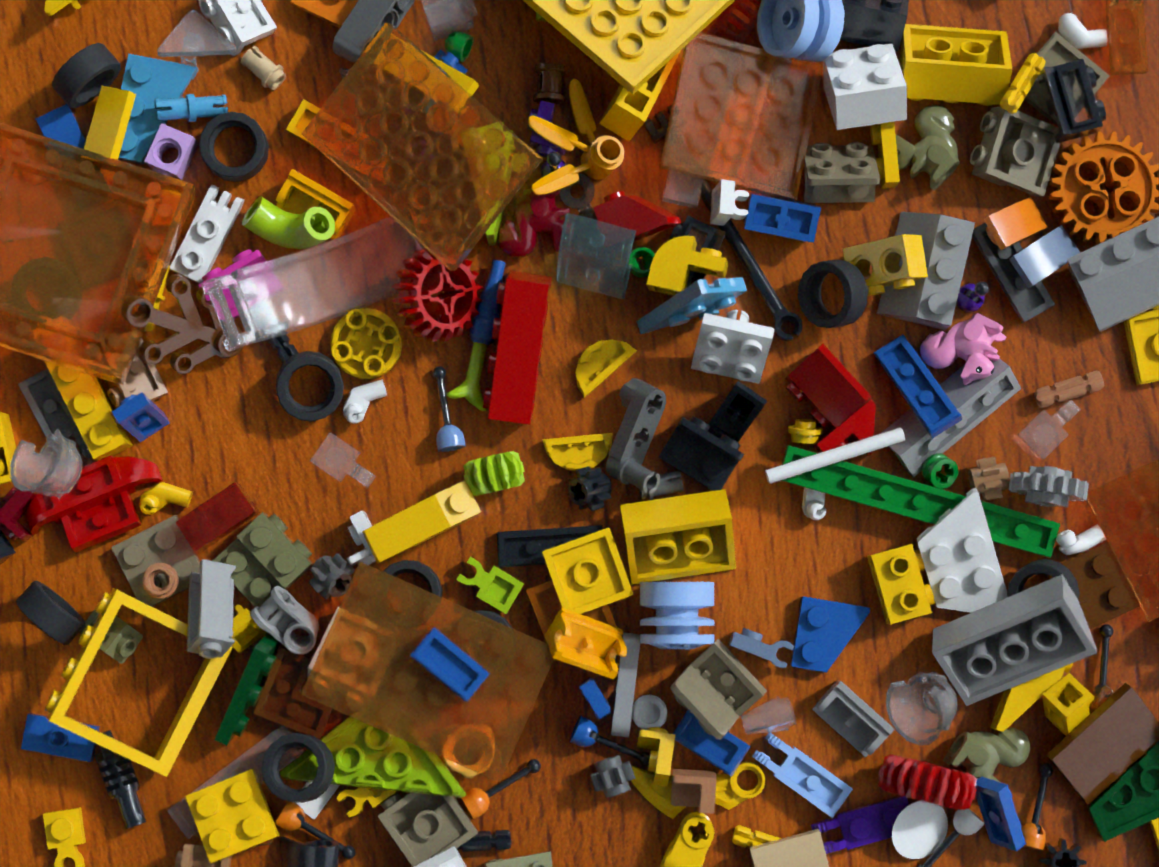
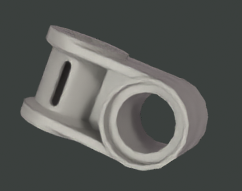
(281, 616)

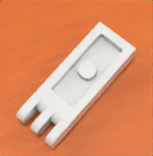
(206, 235)

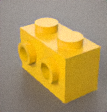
(901, 584)

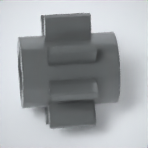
(331, 576)
(612, 776)

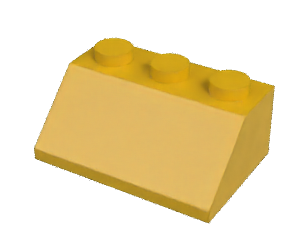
(955, 64)
(678, 536)

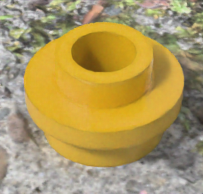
(805, 431)

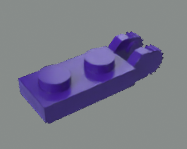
(863, 824)

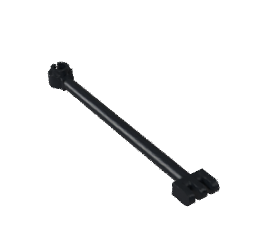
(740, 248)

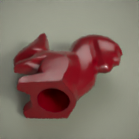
(532, 216)

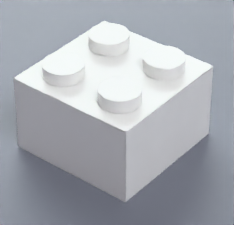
(865, 86)

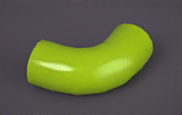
(286, 228)

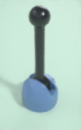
(449, 436)

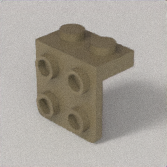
(717, 689)

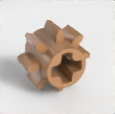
(989, 478)

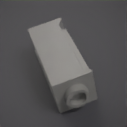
(211, 609)

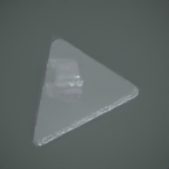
(195, 38)

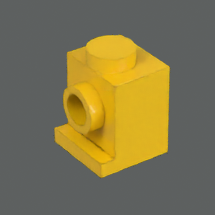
(1067, 704)

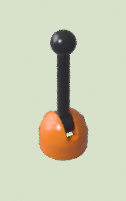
(478, 800)
(293, 817)
(1033, 833)

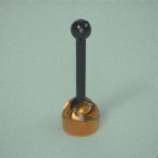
(1101, 691)

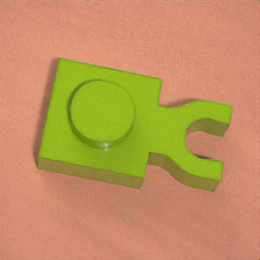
(495, 587)

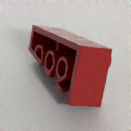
(518, 347)

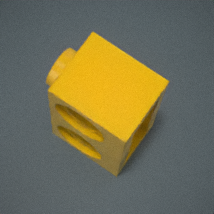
(885, 258)

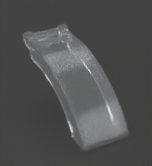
(312, 283)

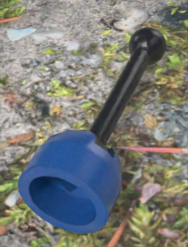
(586, 734)

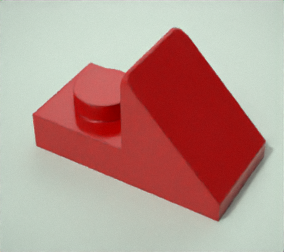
(857, 426)

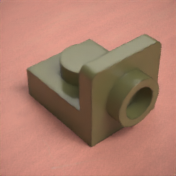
(120, 639)

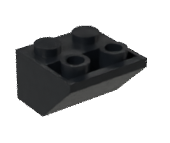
(874, 21)

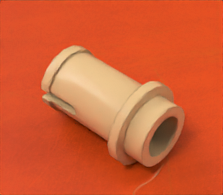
(270, 74)

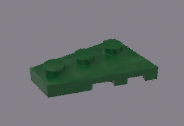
(248, 689)
(1129, 799)

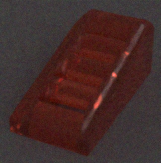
(728, 15)

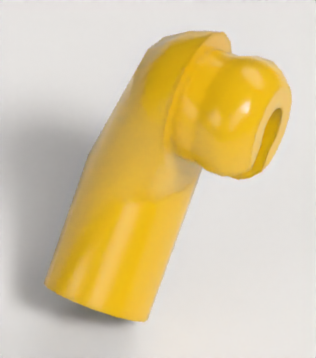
(162, 495)

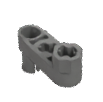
(641, 418)

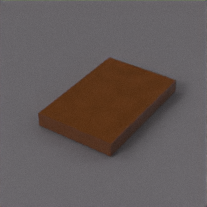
(1106, 743)

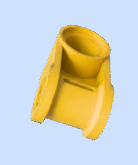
(685, 849)

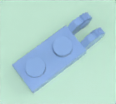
(806, 777)

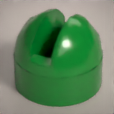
(459, 45)
(647, 256)

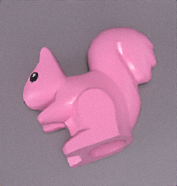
(966, 340)

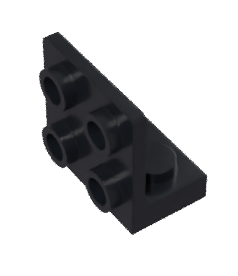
(701, 454)

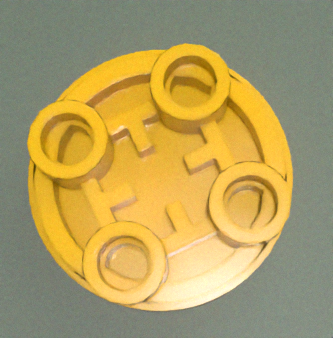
(366, 343)

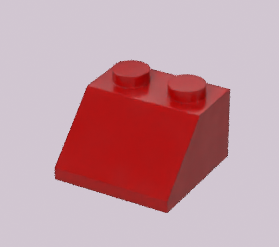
(826, 388)

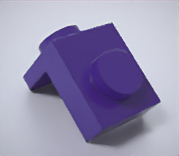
(542, 146)

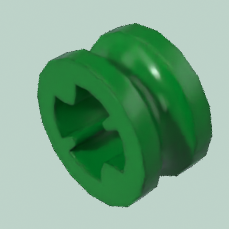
(945, 477)

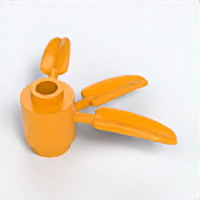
(597, 160)

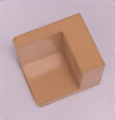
(694, 789)

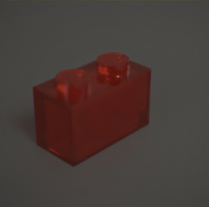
(217, 517)

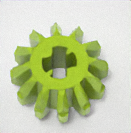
(494, 473)

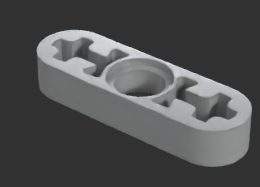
(626, 686)

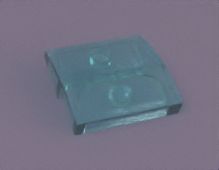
(595, 255)

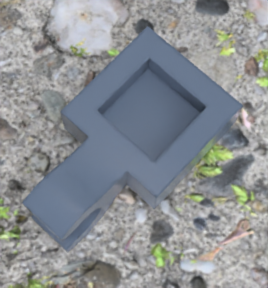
(751, 643)

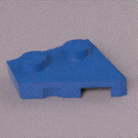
(824, 632)

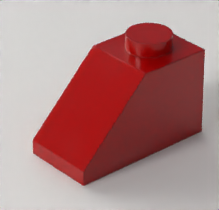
(635, 214)

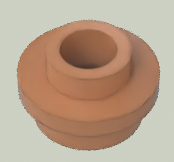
(150, 576)

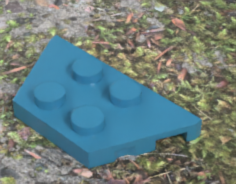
(693, 303)

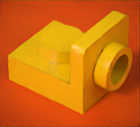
(660, 760)

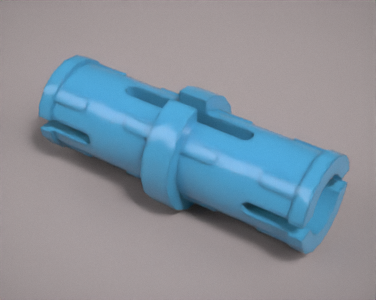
(190, 107)

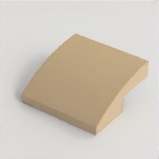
(793, 851)

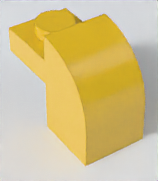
(676, 259)

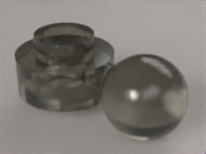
(581, 204)

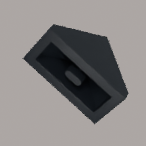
(736, 413)

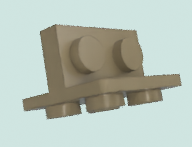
(840, 173)

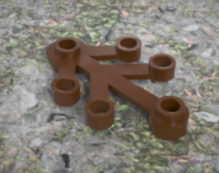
(187, 328)

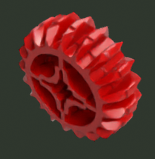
(448, 312)
(927, 782)

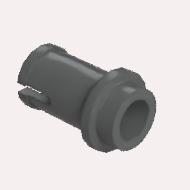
(669, 484)

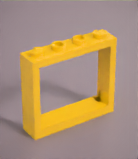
(77, 668)

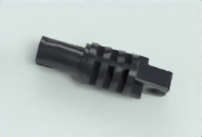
(121, 784)

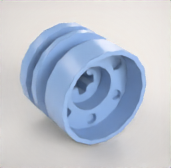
(677, 613)

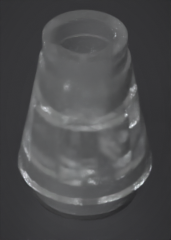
(769, 717)

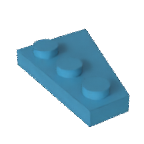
(149, 80)

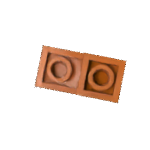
(1014, 223)

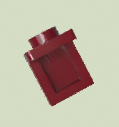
(15, 507)

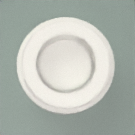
(649, 712)

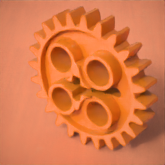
(1074, 191)

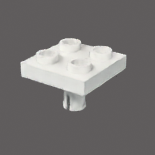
(732, 347)

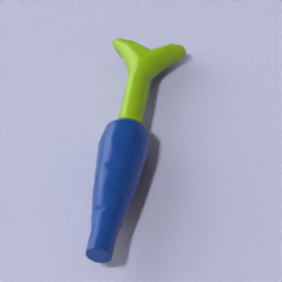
(481, 336)

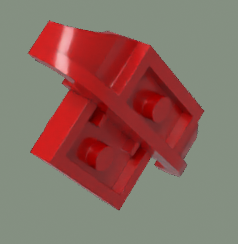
(98, 502)

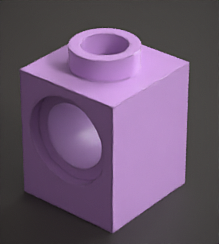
(171, 138)

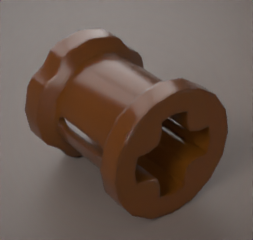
(549, 83)

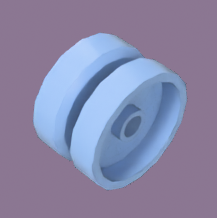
(800, 28)

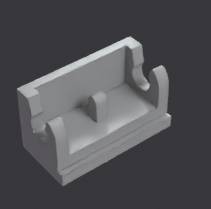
(853, 718)

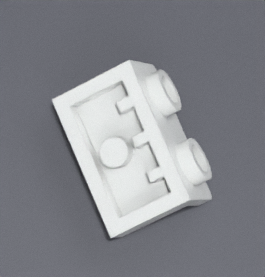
(239, 20)

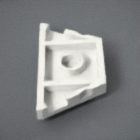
(962, 558)

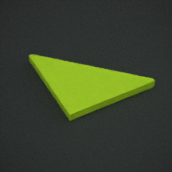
(377, 761)

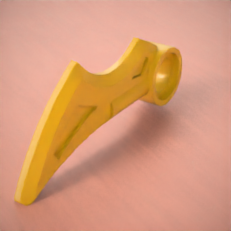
(727, 793)

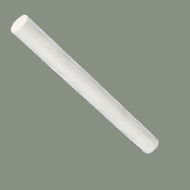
(835, 455)

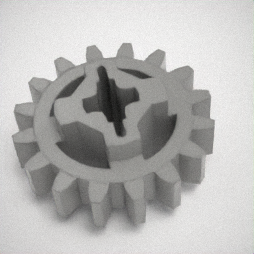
(1048, 486)

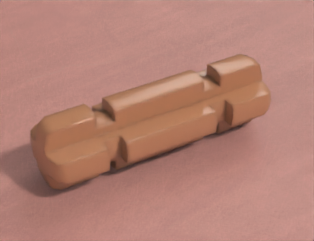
(1069, 389)

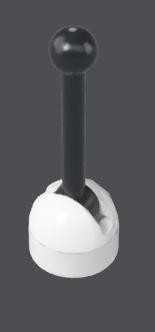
(965, 823)

